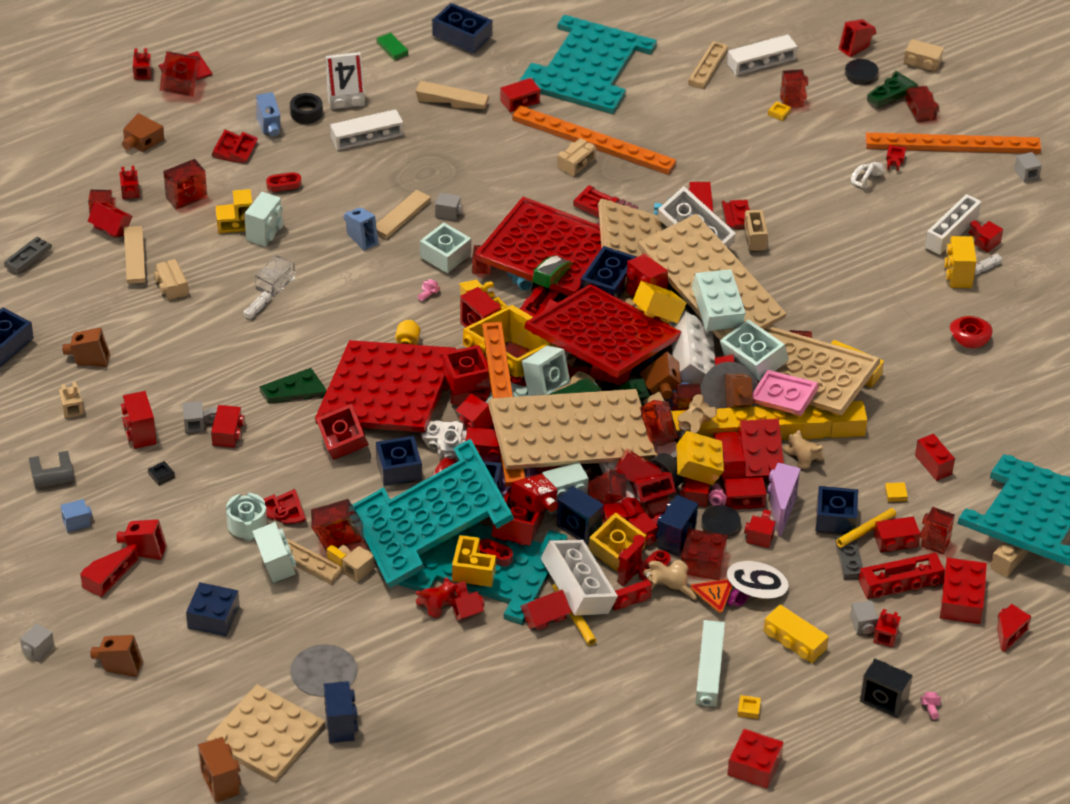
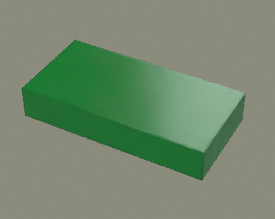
(392, 46)

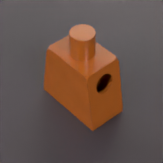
(142, 133)
(88, 348)
(662, 375)
(738, 390)
(119, 655)

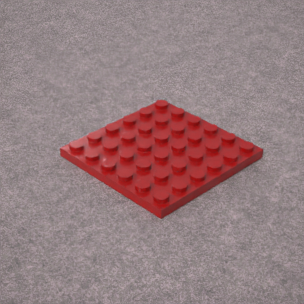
(538, 232)
(602, 330)
(388, 384)

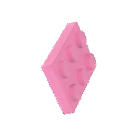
(784, 392)

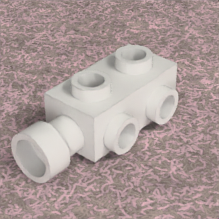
(436, 429)
(445, 447)

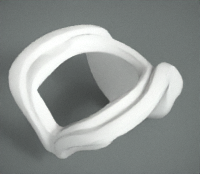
(874, 169)

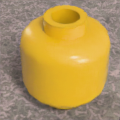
(408, 332)

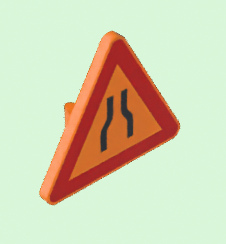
(714, 593)

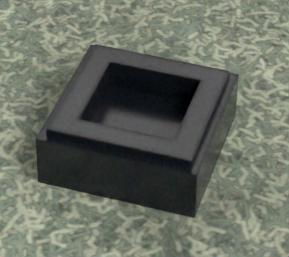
(161, 473)

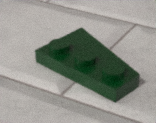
(891, 89)
(297, 385)

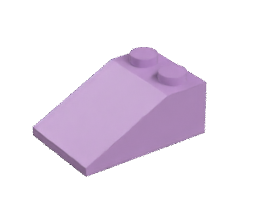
(783, 493)

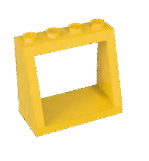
(513, 325)

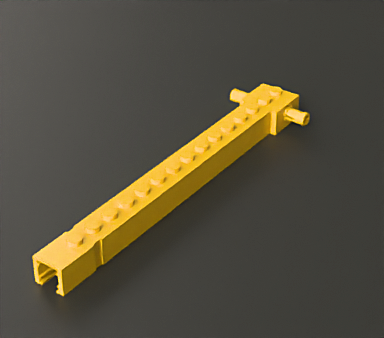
(813, 423)

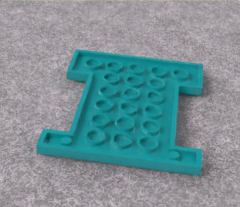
(588, 64)
(1028, 511)
(429, 514)
(512, 583)

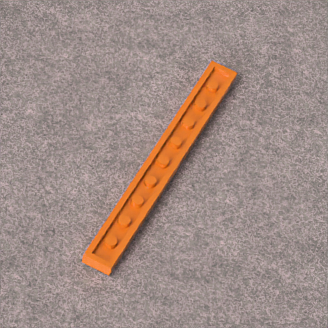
(601, 141)
(954, 143)
(499, 379)

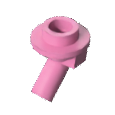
(429, 287)
(717, 496)
(931, 700)

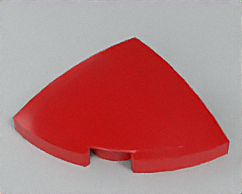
(285, 508)

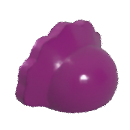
(737, 598)

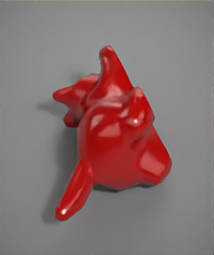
(436, 598)

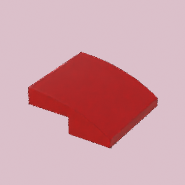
(234, 147)

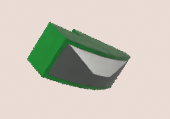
(551, 271)

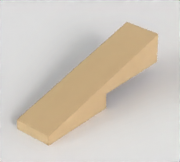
(457, 97)
(134, 254)

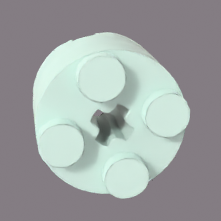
(245, 515)

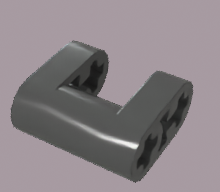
(52, 476)

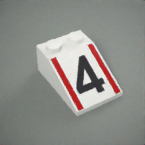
(345, 81)

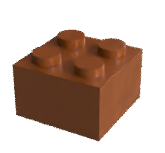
(219, 769)

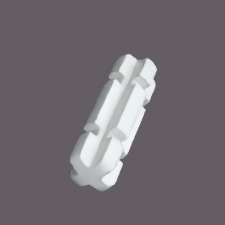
(987, 263)
(257, 305)

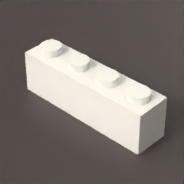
(761, 55)
(366, 129)
(952, 223)

